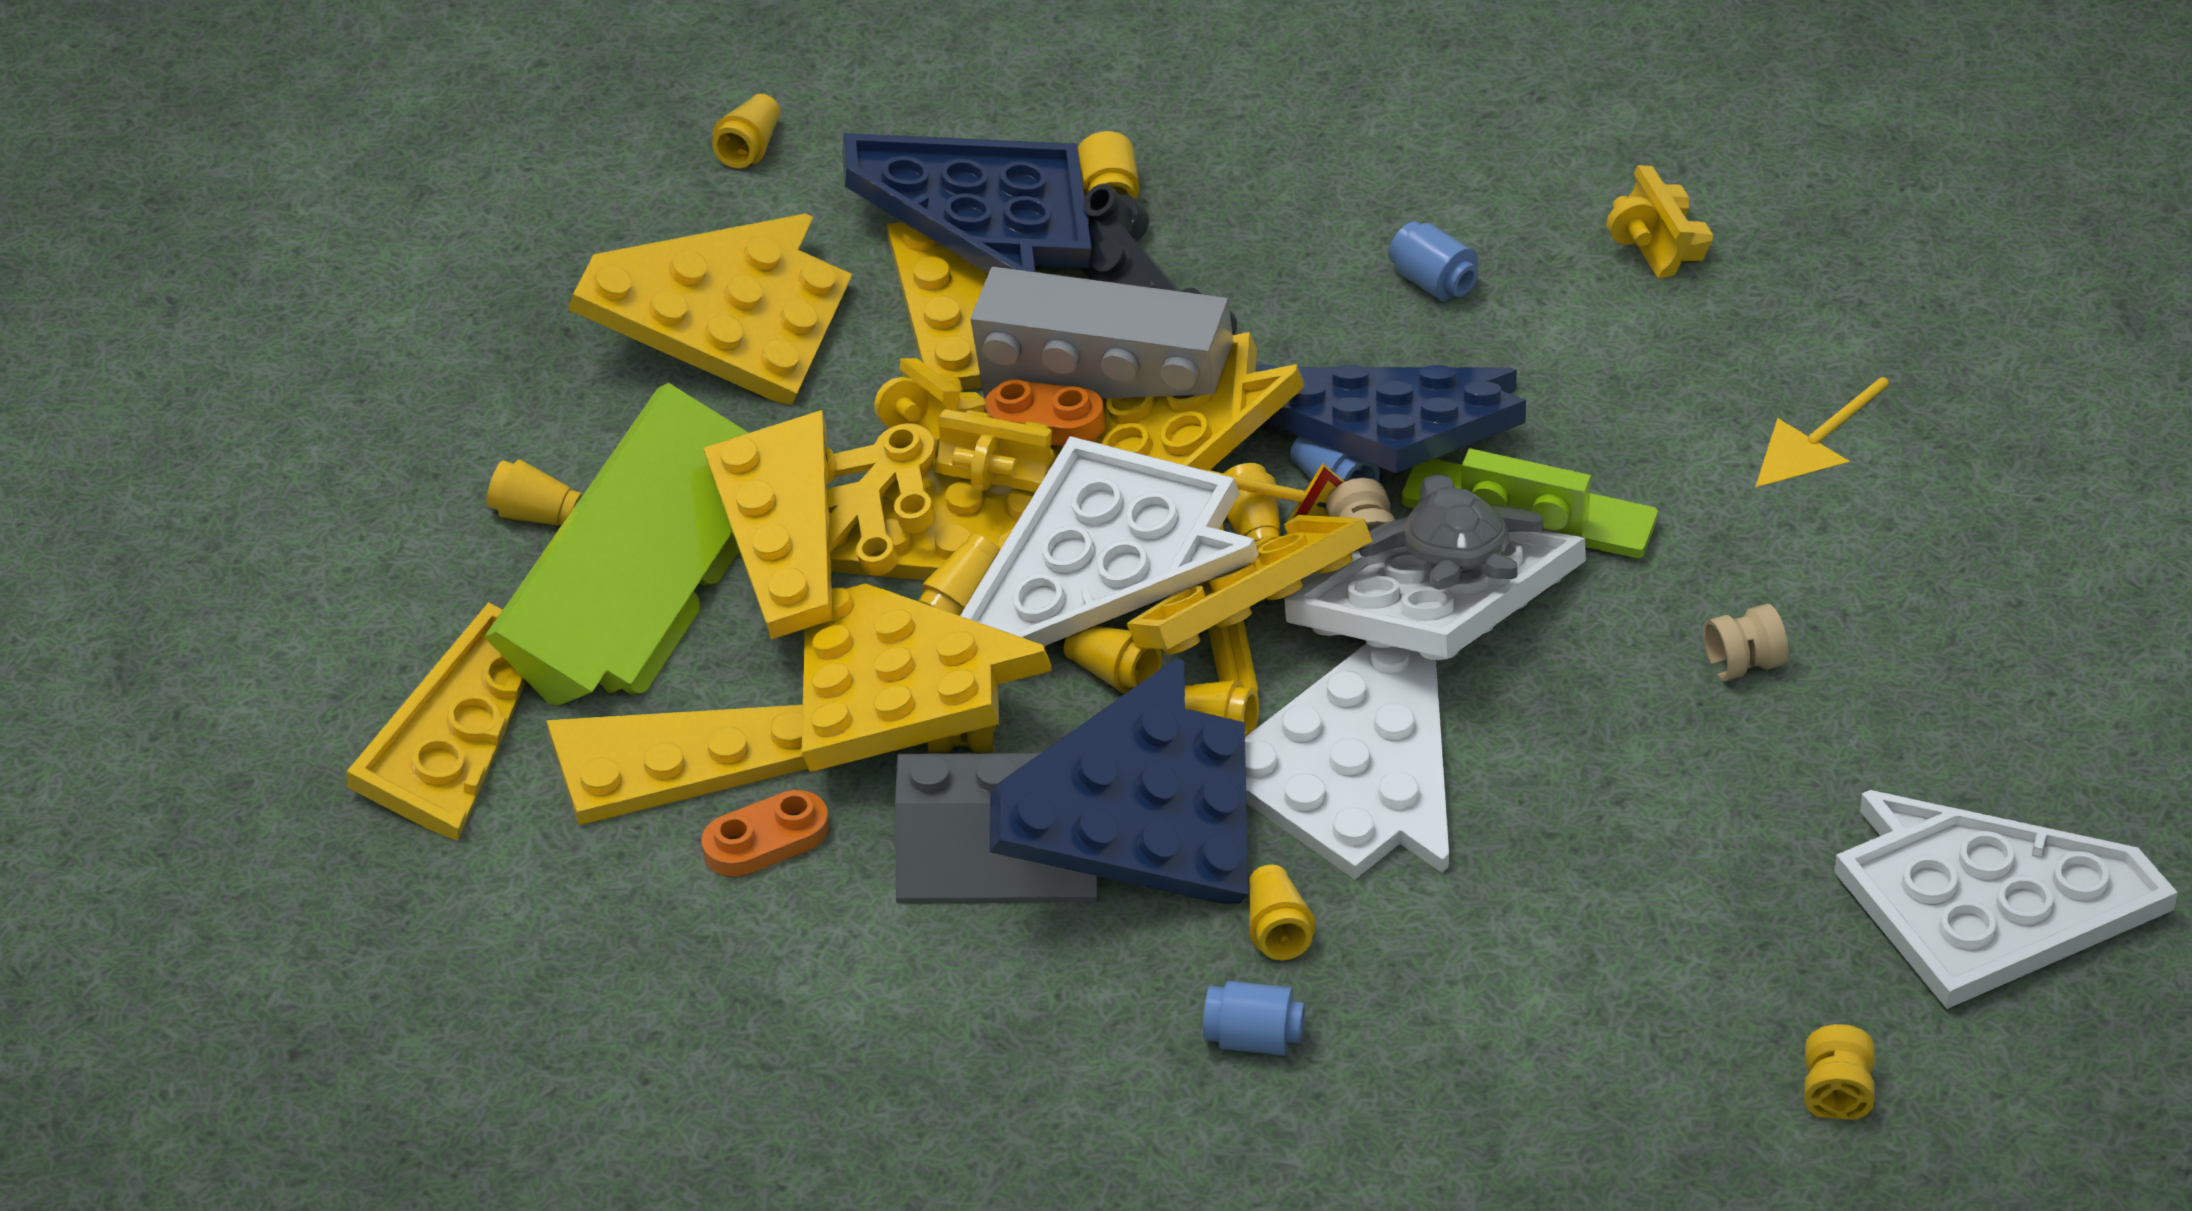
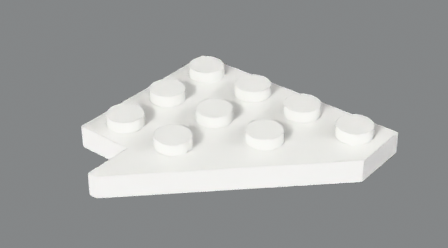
(1106, 540)
(1393, 604)
(1357, 762)
(1990, 895)

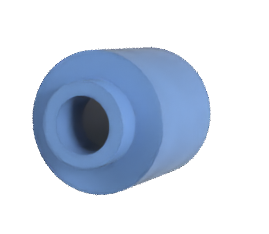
(1434, 260)
(1253, 1017)

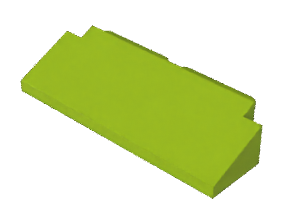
(626, 561)

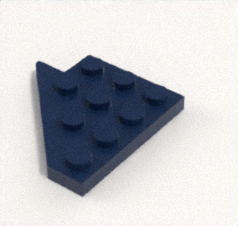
(978, 197)
(1401, 412)
(1136, 797)

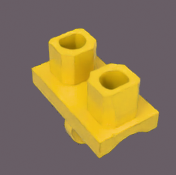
(1658, 223)
(922, 397)
(993, 450)

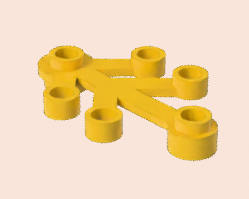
(899, 455)

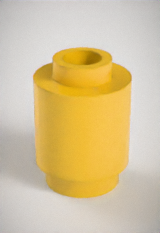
(1109, 160)

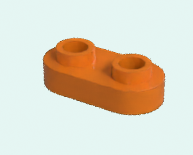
(1064, 409)
(765, 833)

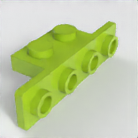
(1552, 492)

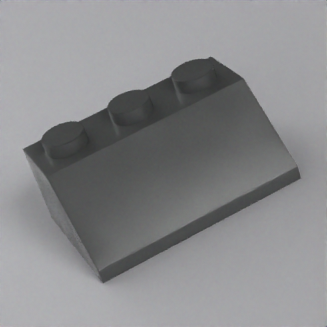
(946, 837)

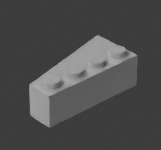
(1099, 335)

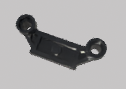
(1116, 254)

